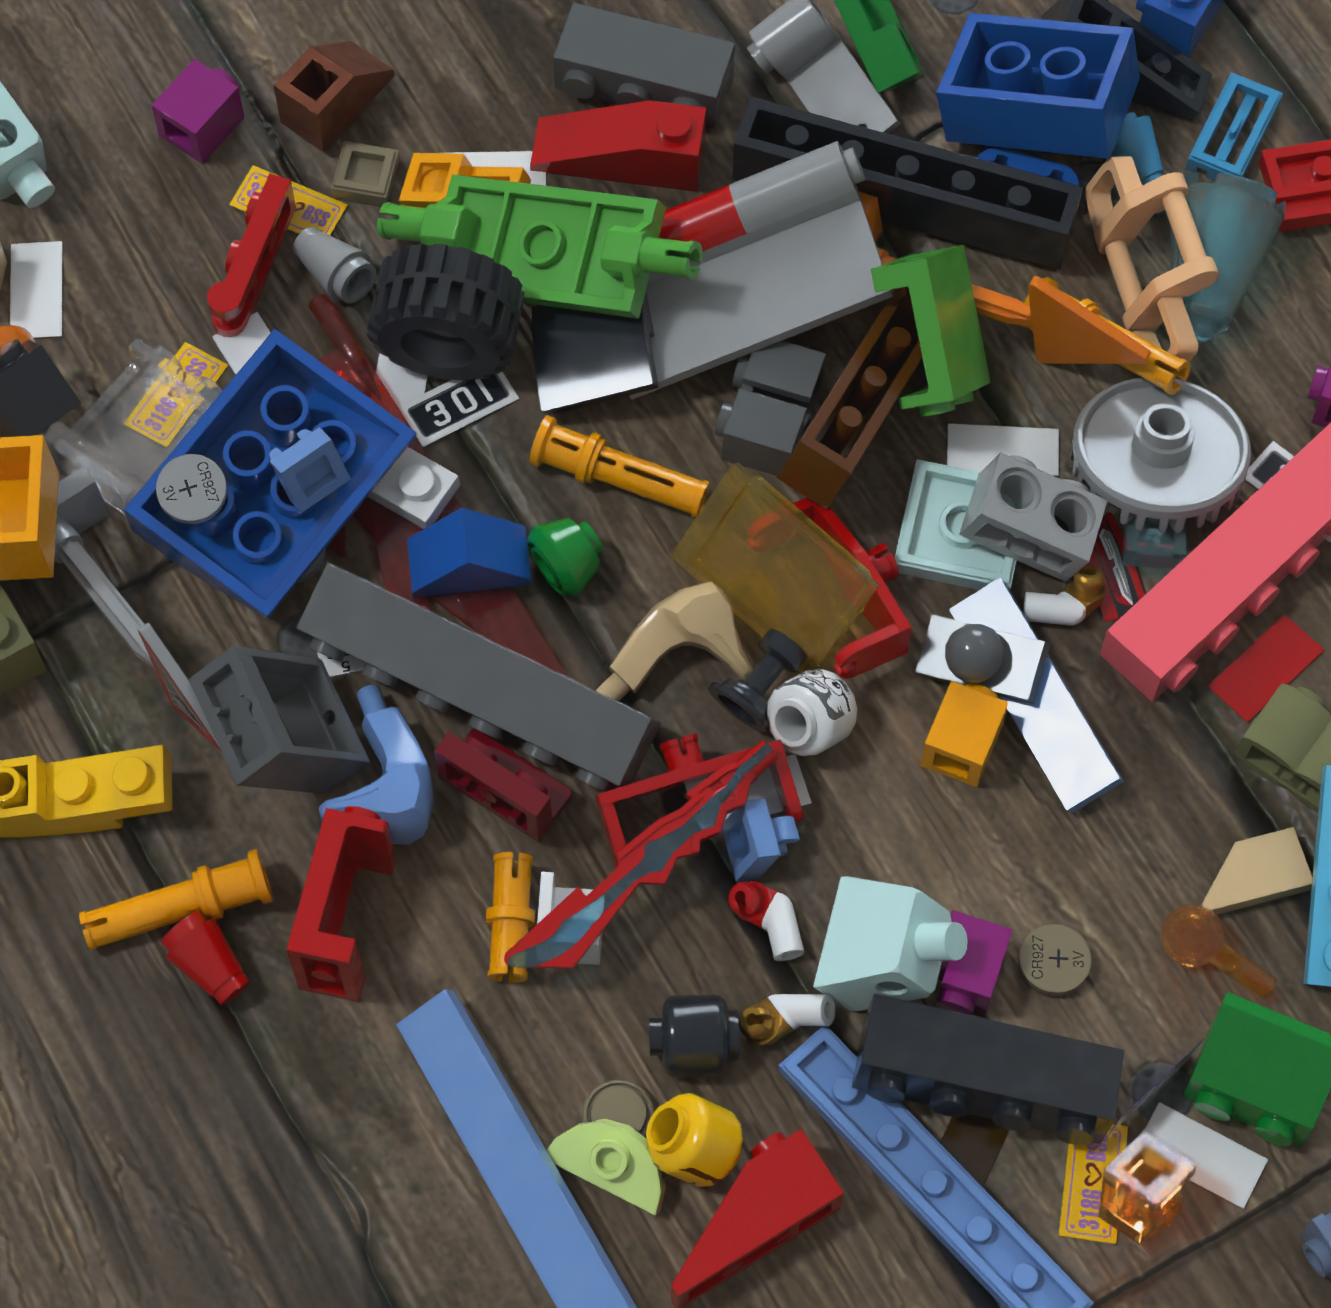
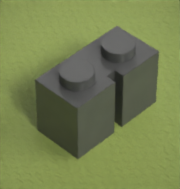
(771, 407)

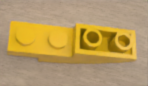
(83, 791)

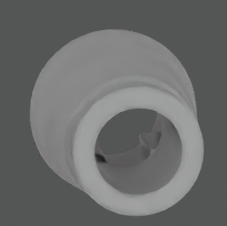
(335, 265)

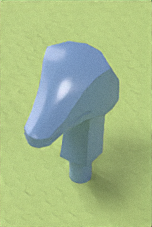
(405, 789)

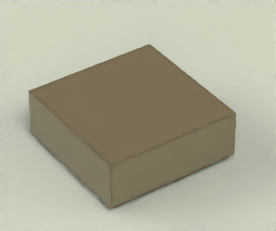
(365, 174)

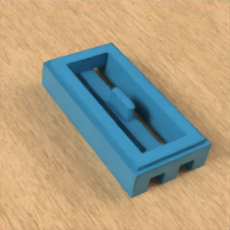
(1218, 164)

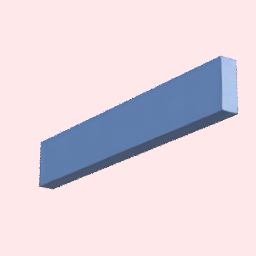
(511, 1157)
(929, 1180)

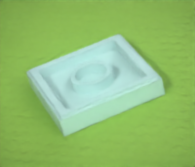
(931, 527)

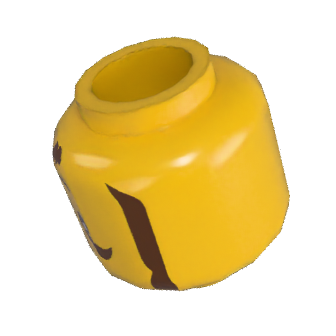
(694, 1140)

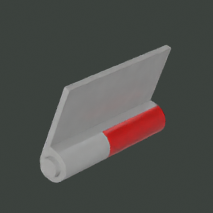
(774, 263)

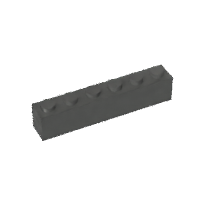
(478, 676)

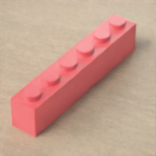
(1226, 576)

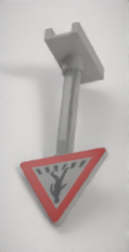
(78, 509)

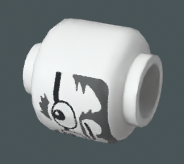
(811, 712)

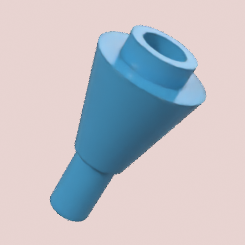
(1139, 142)

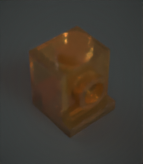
(1144, 1188)

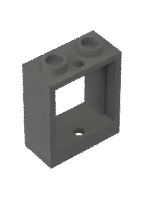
(239, 700)

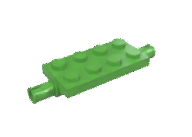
(559, 242)

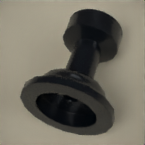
(746, 697)

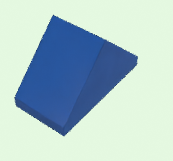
(468, 555)

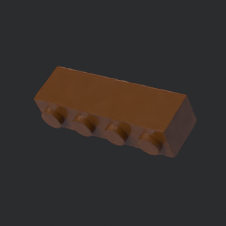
(856, 404)

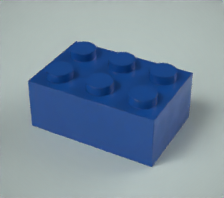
(1039, 85)

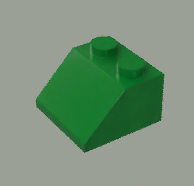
(1262, 1071)

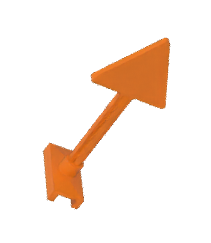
(1060, 326)

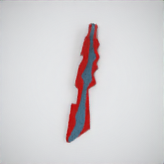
(648, 859)

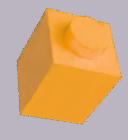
(964, 732)

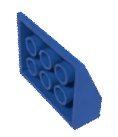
(259, 537)

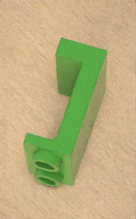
(945, 326)

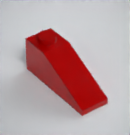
(625, 144)
(769, 1204)

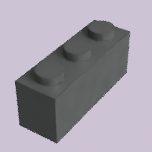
(641, 61)

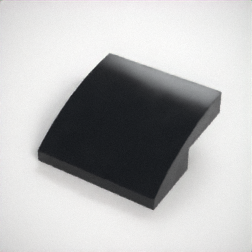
(590, 356)

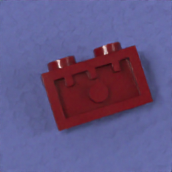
(501, 782)

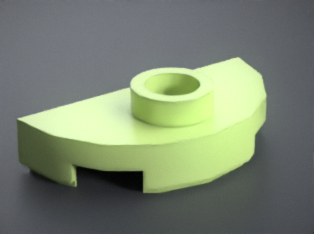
(612, 1159)

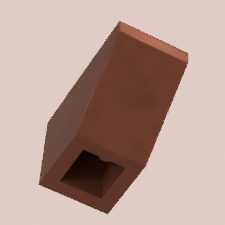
(329, 90)

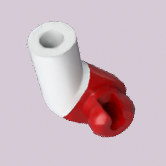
(770, 912)

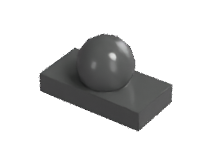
(983, 656)

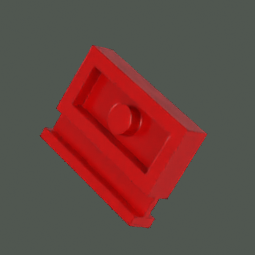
(1303, 180)

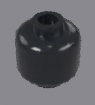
(695, 1036)

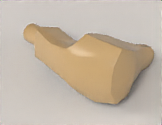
(689, 617)

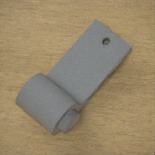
(819, 66)

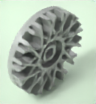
(1161, 452)

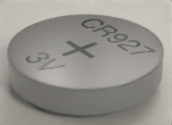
(191, 489)

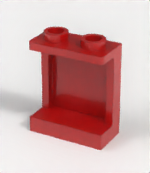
(316, 952)

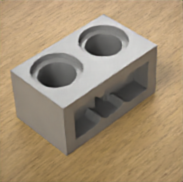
(1030, 529)

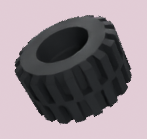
(445, 312)

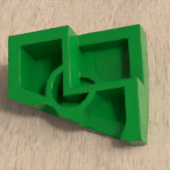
(881, 43)

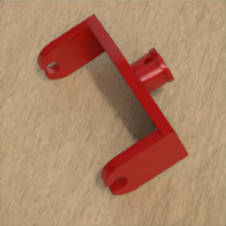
(881, 610)
(685, 770)

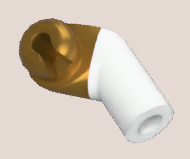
(1072, 603)
(784, 1013)

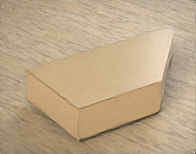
(1260, 872)

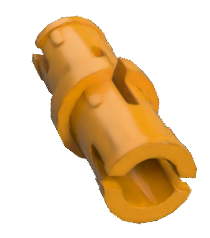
(510, 913)

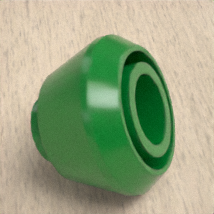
(565, 554)

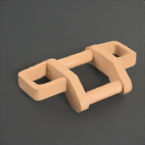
(1119, 226)

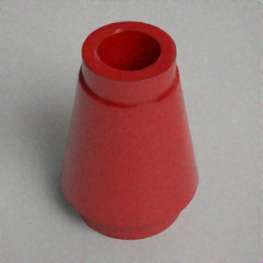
(205, 957)

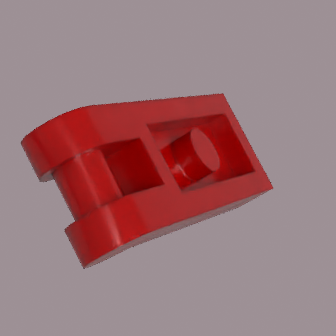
(252, 257)

